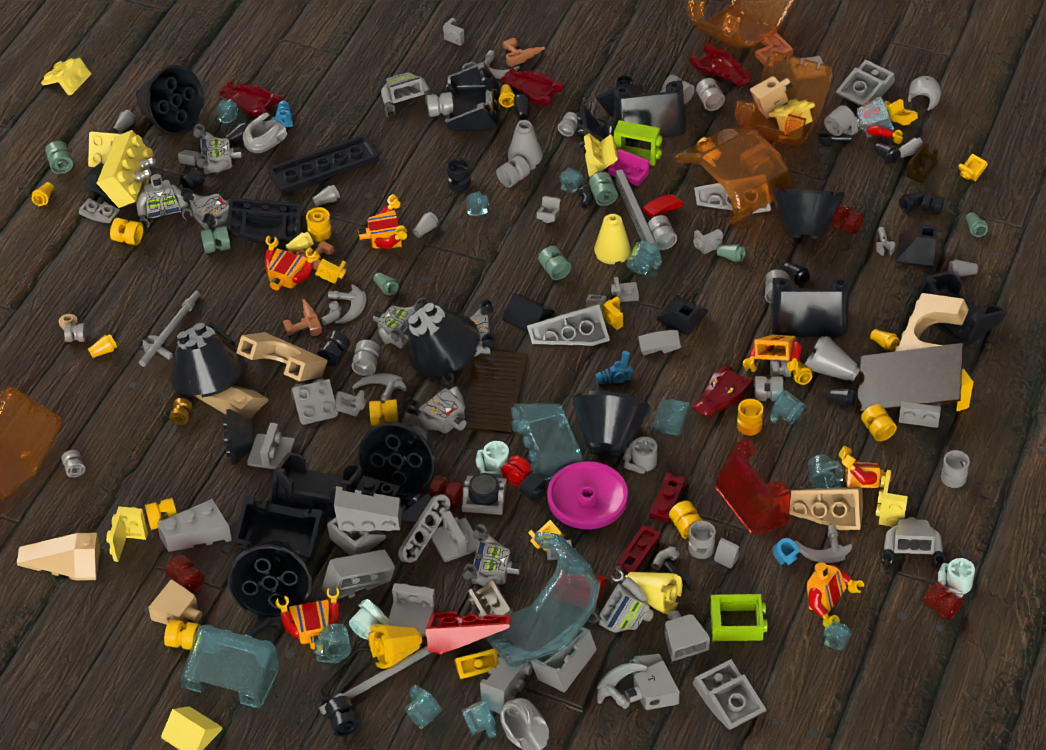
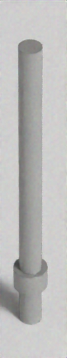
(187, 306)
(382, 675)

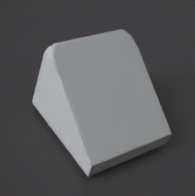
(188, 157)
(595, 299)
(726, 553)

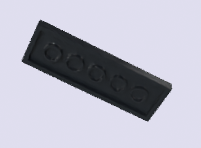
(323, 164)

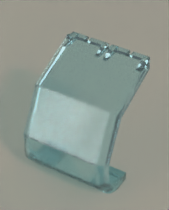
(555, 613)

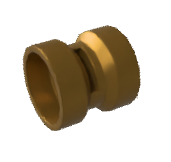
(180, 411)

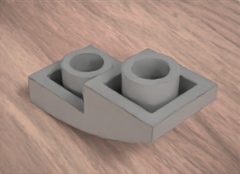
(95, 211)
(661, 340)

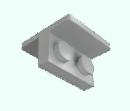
(270, 448)
(454, 538)

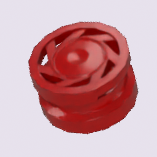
(516, 470)

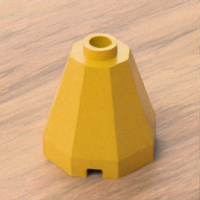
(393, 643)

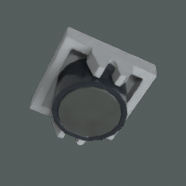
(484, 494)

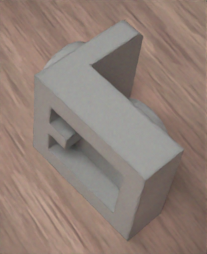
(625, 291)

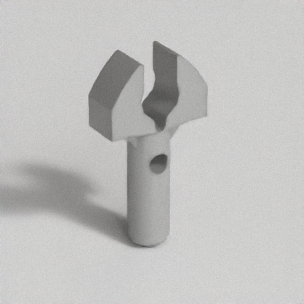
(890, 245)
(164, 352)

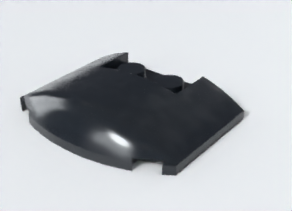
(257, 219)

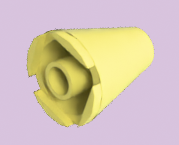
(612, 241)
(659, 588)

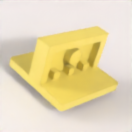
(794, 107)
(99, 147)
(599, 154)

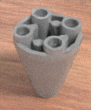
(525, 144)
(832, 361)

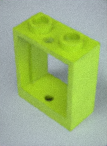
(639, 132)
(737, 602)

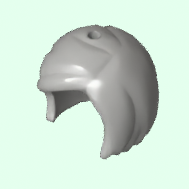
(925, 86)

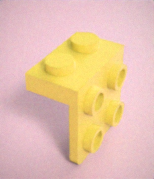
(69, 74)
(892, 506)
(125, 524)

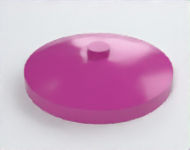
(587, 495)

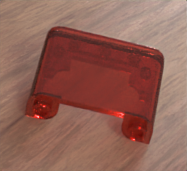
(753, 501)

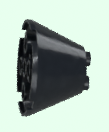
(172, 99)
(806, 210)
(441, 341)
(204, 363)
(609, 420)
(398, 455)
(268, 574)

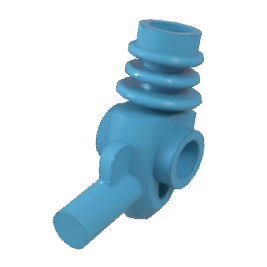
(284, 114)
(617, 373)

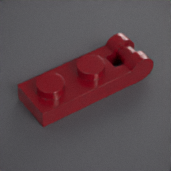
(667, 497)
(639, 549)

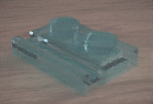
(671, 416)

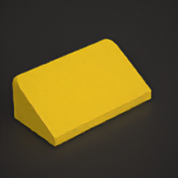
(967, 385)
(476, 663)

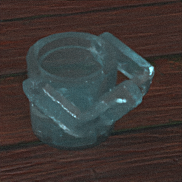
(643, 257)
(787, 408)
(822, 472)
(335, 643)
(422, 707)
(479, 719)

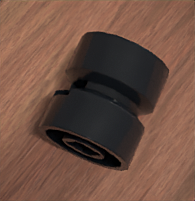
(458, 174)
(334, 347)
(342, 716)

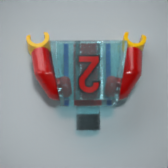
(876, 120)

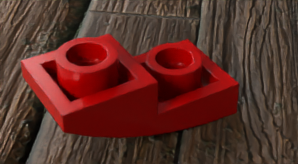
(662, 205)

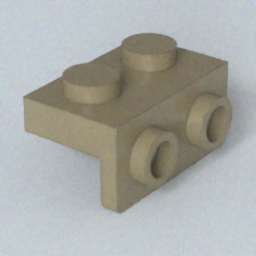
(490, 600)

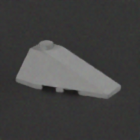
(716, 197)
(577, 327)

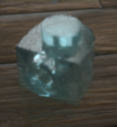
(227, 111)
(571, 180)
(476, 204)
(837, 635)

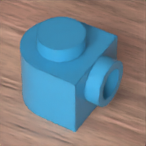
(785, 551)

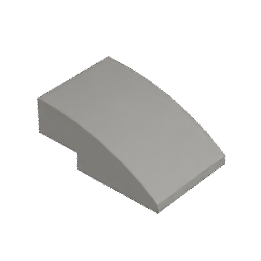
(866, 83)
(729, 695)

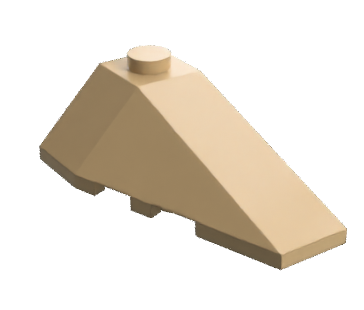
(238, 399)
(829, 506)

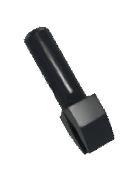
(827, 138)
(686, 580)

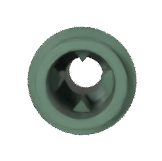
(976, 224)
(732, 252)
(387, 284)

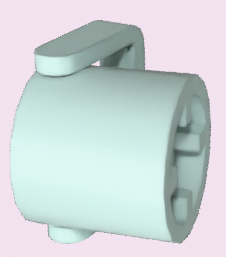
(495, 456)
(959, 575)
(365, 617)

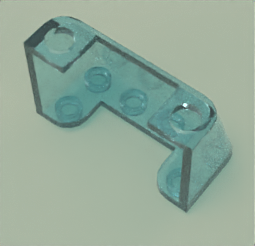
(546, 436)
(231, 663)

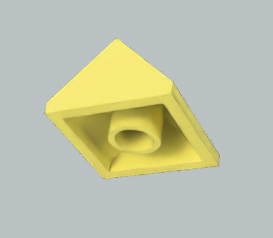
(189, 729)

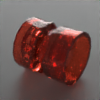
(848, 219)
(442, 486)
(185, 573)
(940, 599)

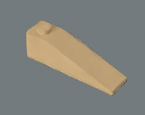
(68, 555)

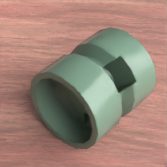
(59, 157)
(603, 188)
(209, 236)
(554, 262)

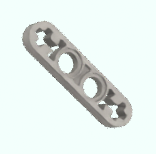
(426, 530)

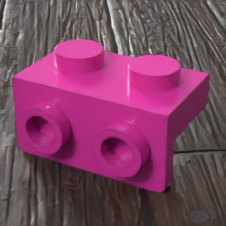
(633, 166)

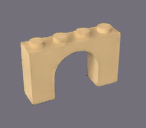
(928, 311)
(300, 363)

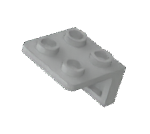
(314, 401)
(920, 414)
(412, 606)

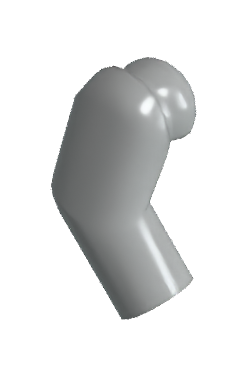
(334, 313)
(660, 558)

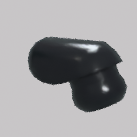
(587, 194)

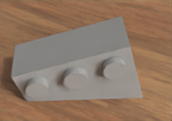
(366, 512)
(194, 526)
(357, 572)
(564, 665)
(503, 684)

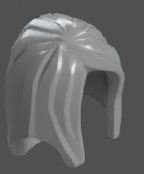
(263, 135)
(524, 724)

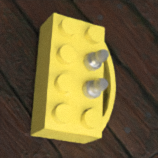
(126, 169)

